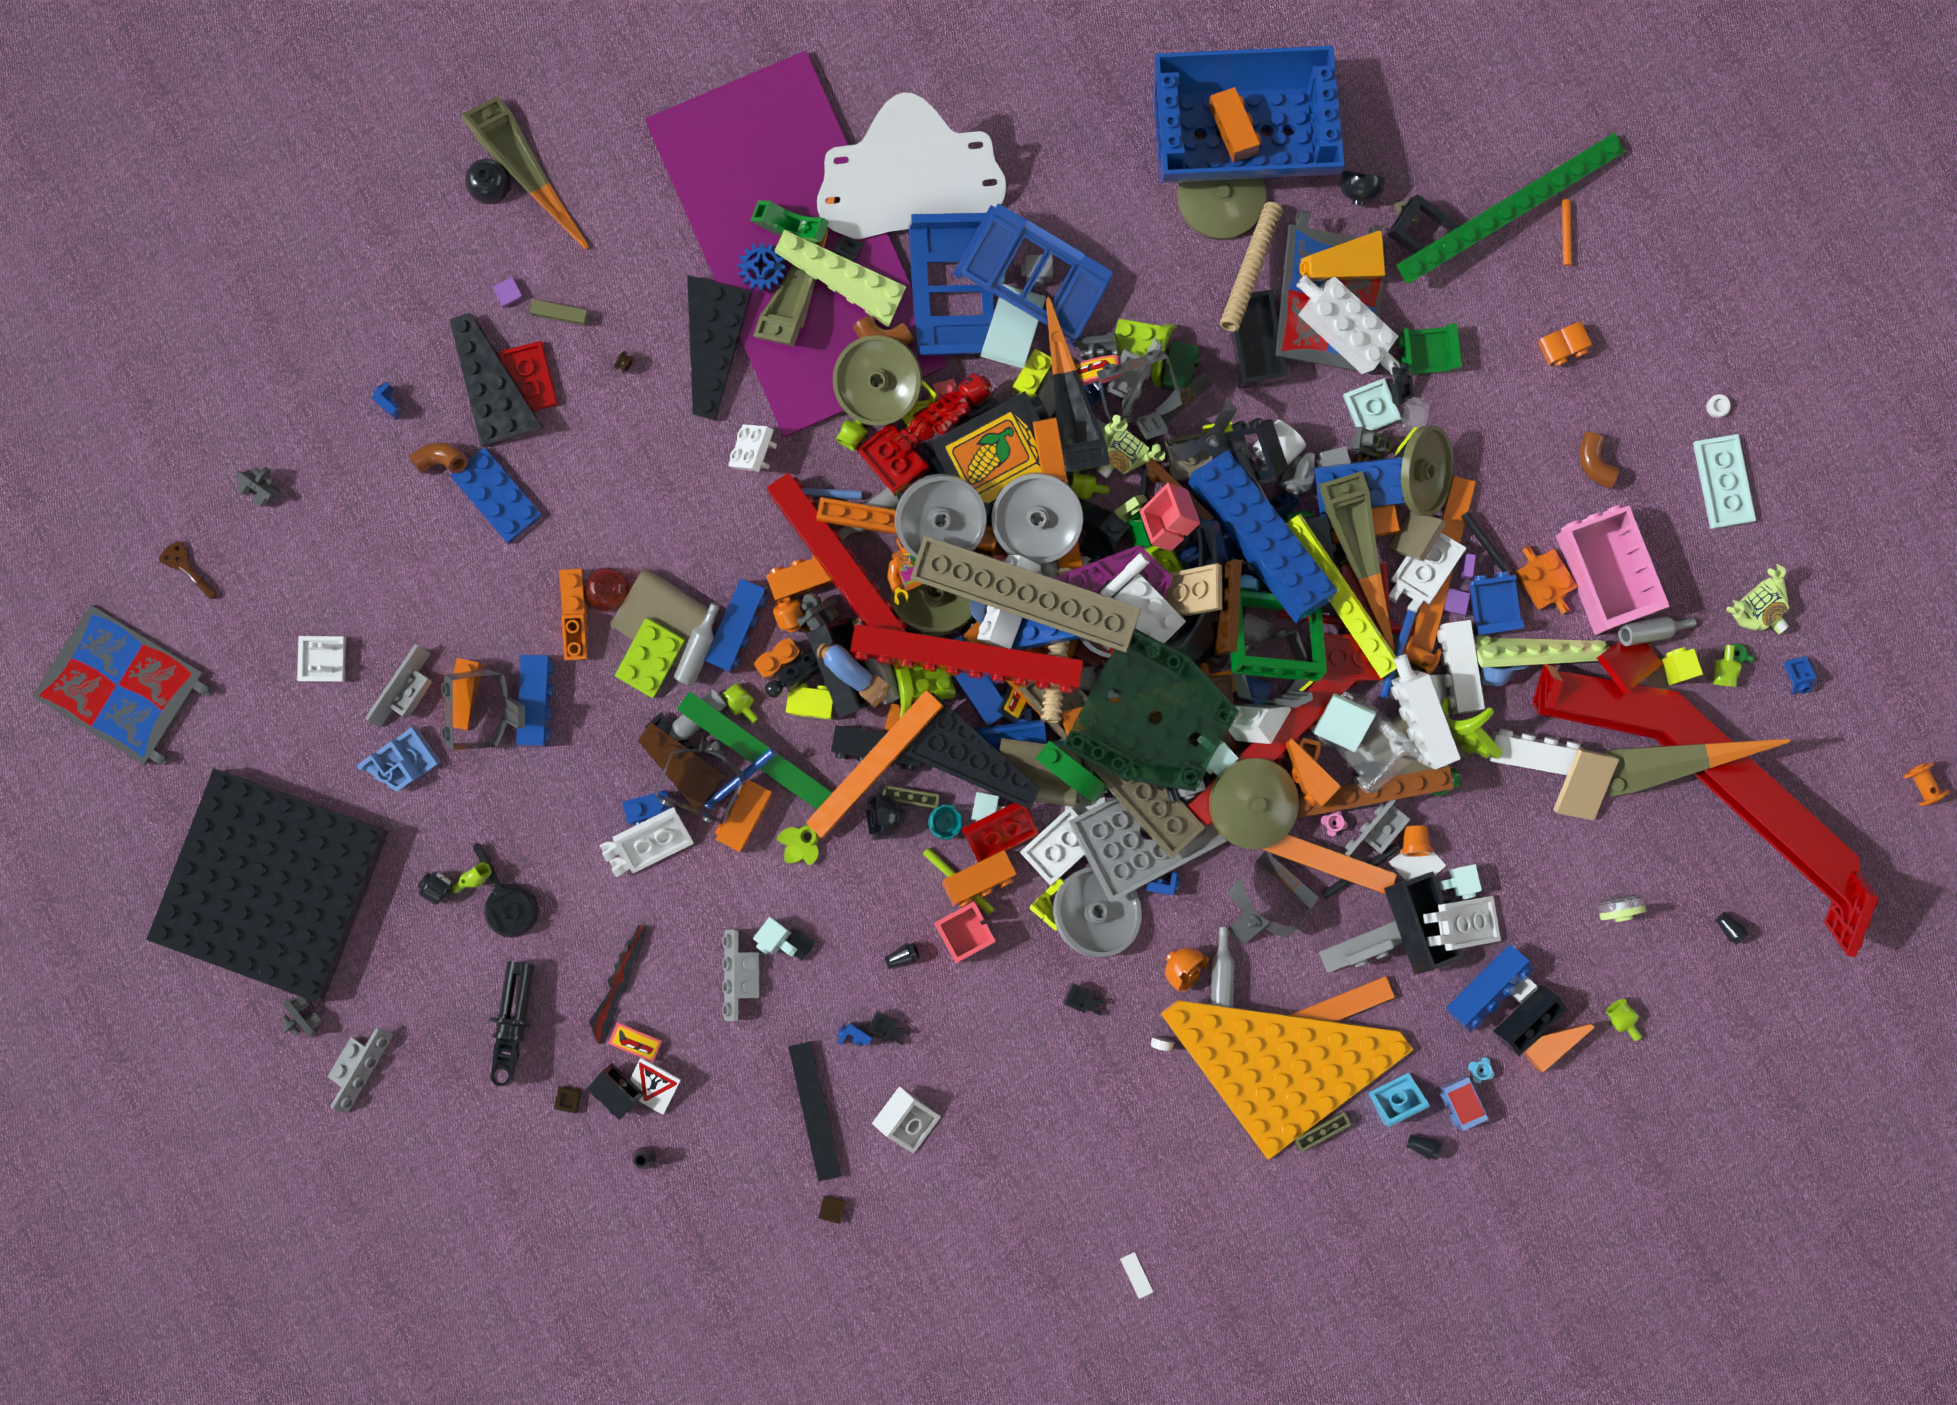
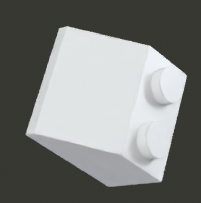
(1258, 722)
(906, 1120)

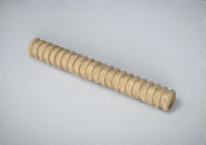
(1251, 266)
(1053, 697)

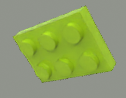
(650, 657)

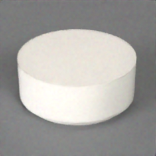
(1718, 406)
(1162, 1043)

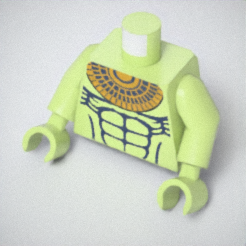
(1125, 449)
(1764, 604)

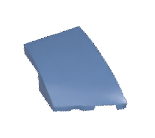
(401, 760)

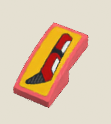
(1088, 368)
(635, 1042)

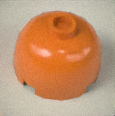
(1183, 967)

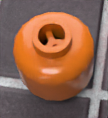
(787, 614)

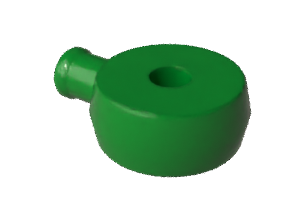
(1741, 653)

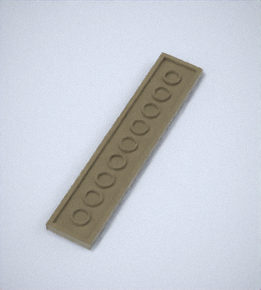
(1026, 593)
(1167, 823)

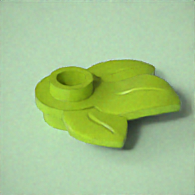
(797, 846)

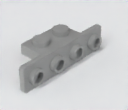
(1129, 384)
(403, 690)
(1381, 830)
(1361, 948)
(740, 975)
(355, 1067)

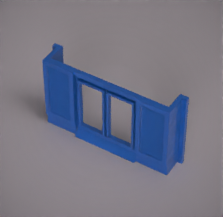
(944, 240)
(995, 247)

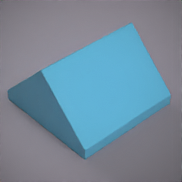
(1398, 1100)

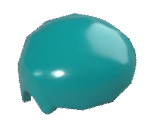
(945, 822)

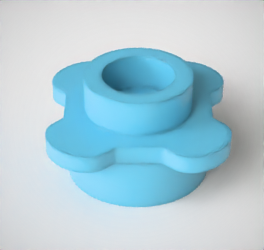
(1487, 1070)

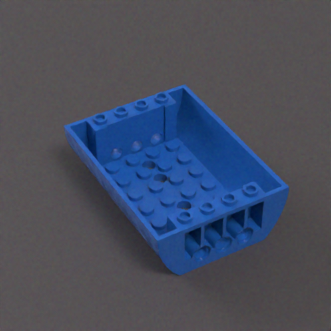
(1279, 91)

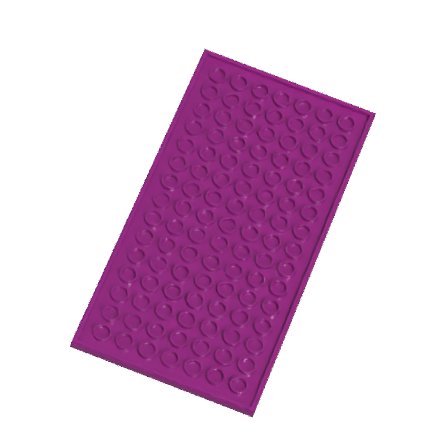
(770, 143)

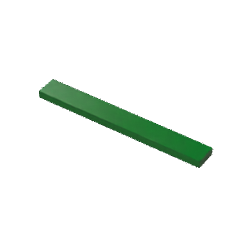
(752, 749)

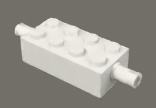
(1348, 325)
(1423, 715)

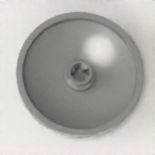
(941, 509)
(1037, 517)
(1092, 922)

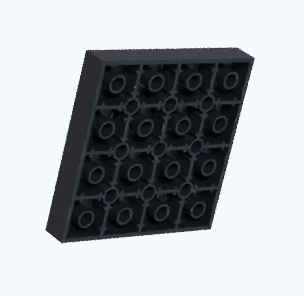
(267, 885)

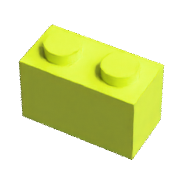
(1033, 374)
(1681, 665)
(810, 702)

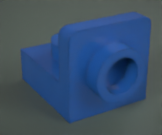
(388, 404)
(1800, 675)
(1258, 689)
(1159, 886)
(858, 1035)

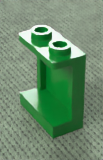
(1430, 350)

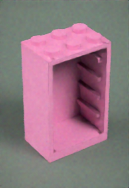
(1611, 569)

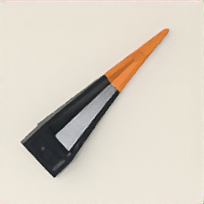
(1078, 429)

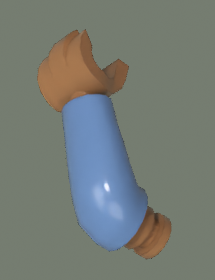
(852, 673)

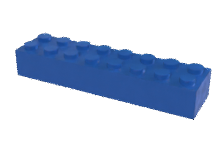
(1262, 536)

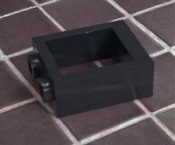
(1416, 202)
(1268, 441)

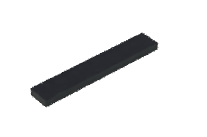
(814, 1111)

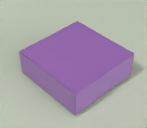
(507, 292)
(1467, 566)
(1456, 602)

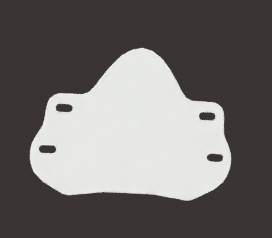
(907, 168)

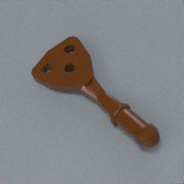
(184, 565)

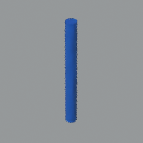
(1399, 649)
(732, 785)

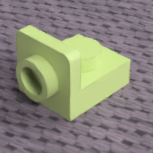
(1131, 507)

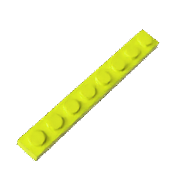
(1346, 602)

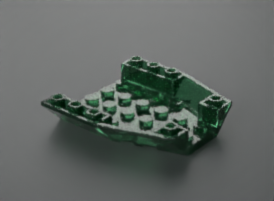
(1120, 733)

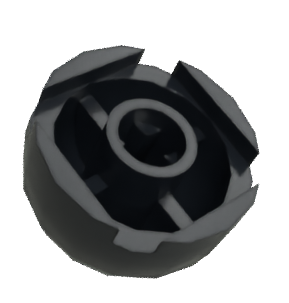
(487, 181)
(1361, 187)
(884, 817)

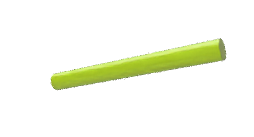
(943, 867)

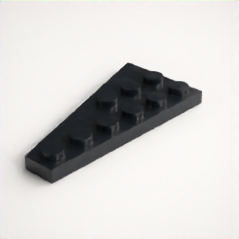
(714, 331)
(493, 394)
(964, 753)

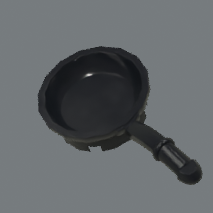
(510, 907)

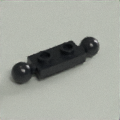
(793, 674)

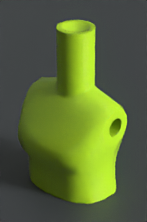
(851, 434)
(1085, 485)
(1727, 670)
(739, 702)
(473, 877)
(1623, 1018)

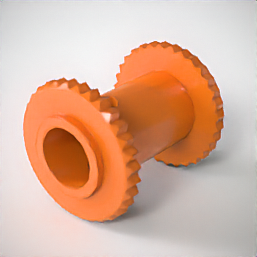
(1421, 656)
(1926, 784)

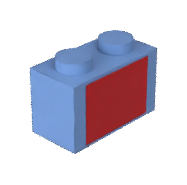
(1463, 1103)

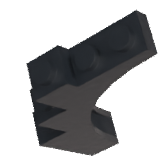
(1197, 632)

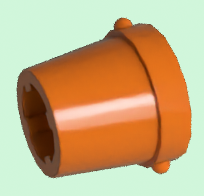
(1416, 842)

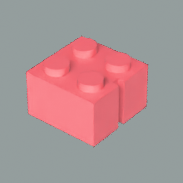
(1169, 516)
(964, 932)

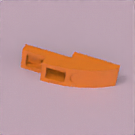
(573, 614)

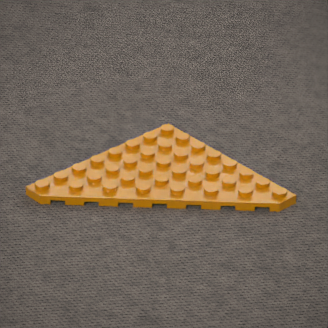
(1280, 1068)

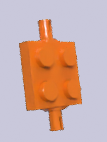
(1546, 579)

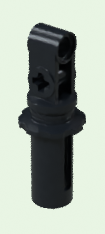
(510, 1032)

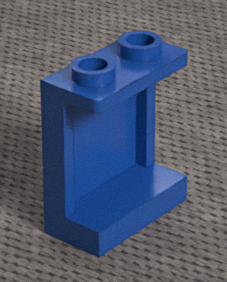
(1495, 603)

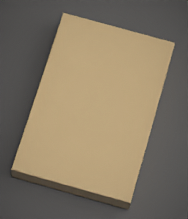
(1196, 590)
(1586, 784)

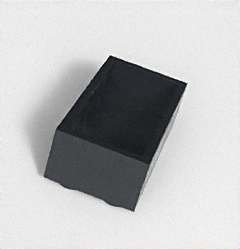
(1256, 343)
(844, 697)
(1408, 904)

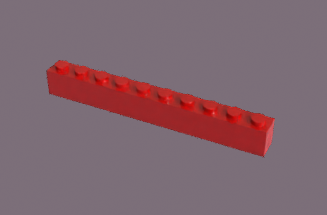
(832, 556)
(966, 658)
(1296, 722)

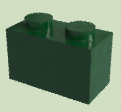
(1182, 360)

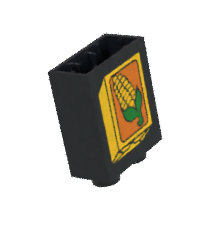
(991, 446)

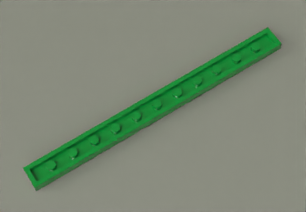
(1510, 208)

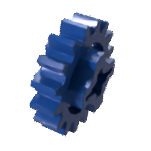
(752, 266)

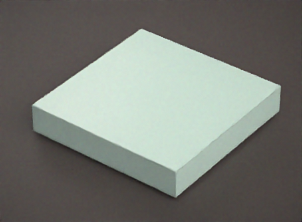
(1372, 406)
(1344, 722)

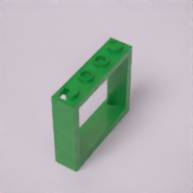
(1279, 667)

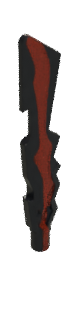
(618, 981)

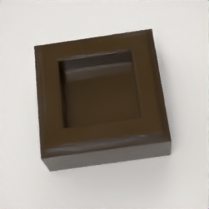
(567, 1099)
(832, 1209)

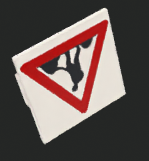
(655, 1084)

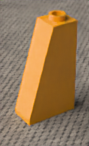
(1348, 261)

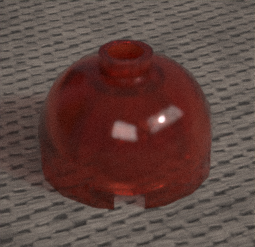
(607, 589)

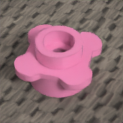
(1340, 823)

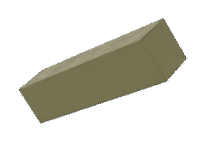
(559, 312)
(912, 797)
(1322, 1131)

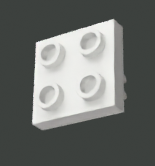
(751, 448)
(321, 659)

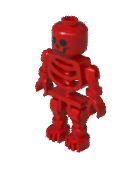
(946, 412)

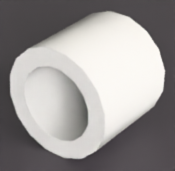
(1290, 441)

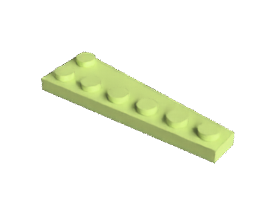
(861, 286)
(1520, 651)

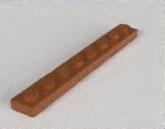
(1398, 788)

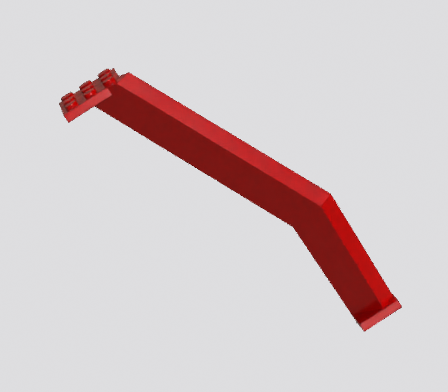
(1738, 783)

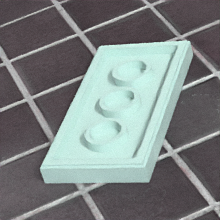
(1011, 331)
(1724, 481)

